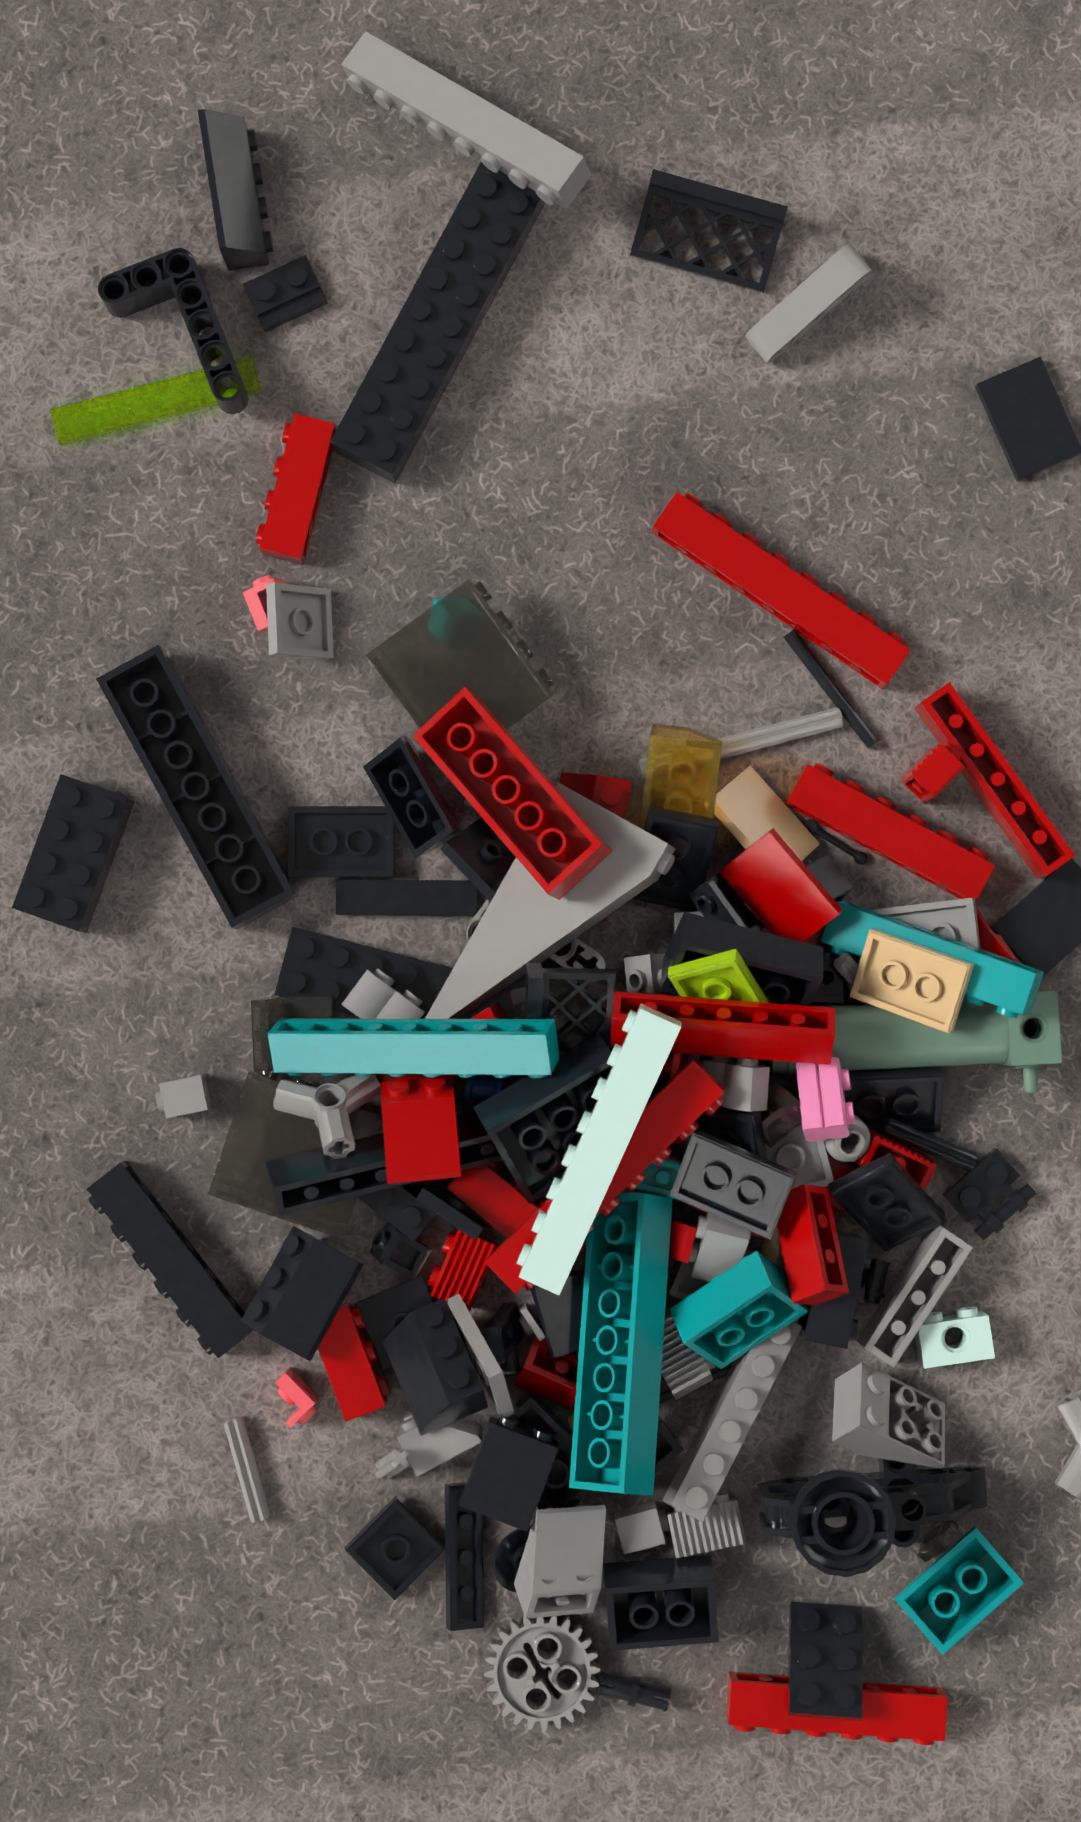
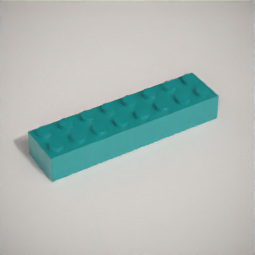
(621, 1347)

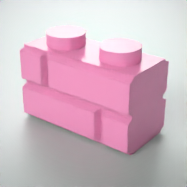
(823, 1100)

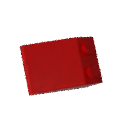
(420, 1129)

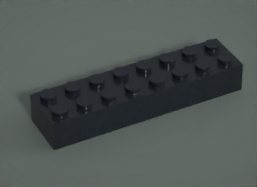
(197, 787)

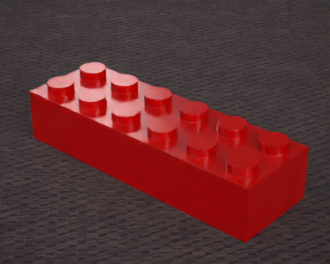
(512, 794)

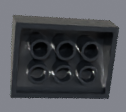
(540, 1116)

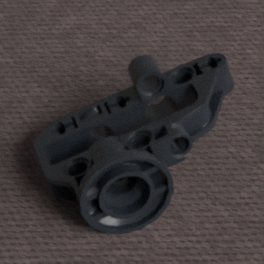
(871, 1508)

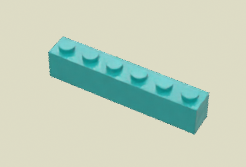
(993, 977)

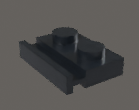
(285, 293)

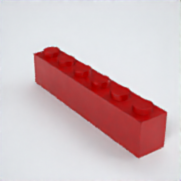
(995, 782)
(890, 834)
(737, 1027)
(888, 1710)

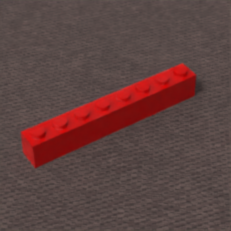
(780, 590)
(663, 1120)

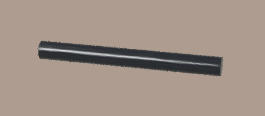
(831, 688)

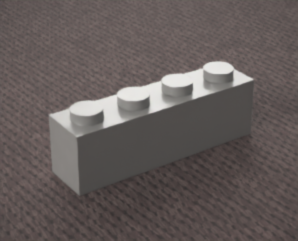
(914, 1295)

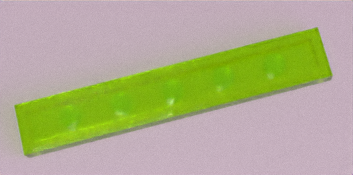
(144, 404)

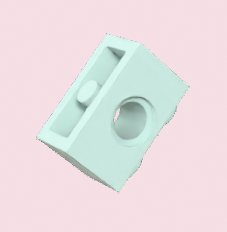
(972, 1346)

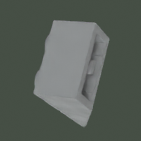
(887, 1418)
(562, 1562)

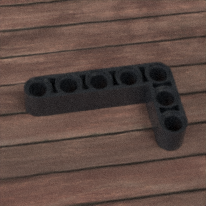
(196, 316)

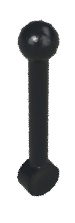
(859, 857)

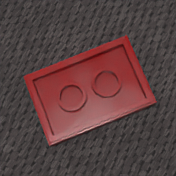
(780, 888)

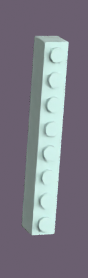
(600, 1148)

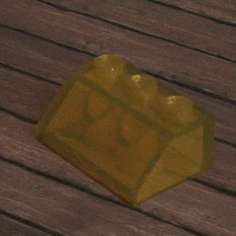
(681, 771)

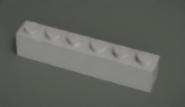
(728, 1424)

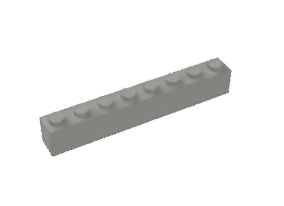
(466, 120)

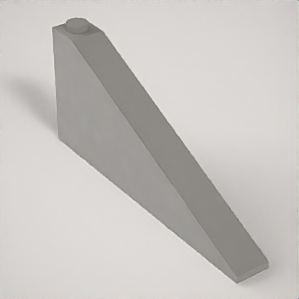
(531, 925)

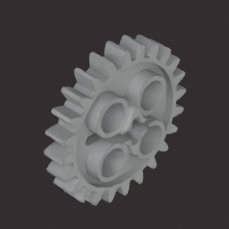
(514, 1685)

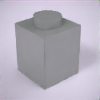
(183, 1096)
(641, 1527)

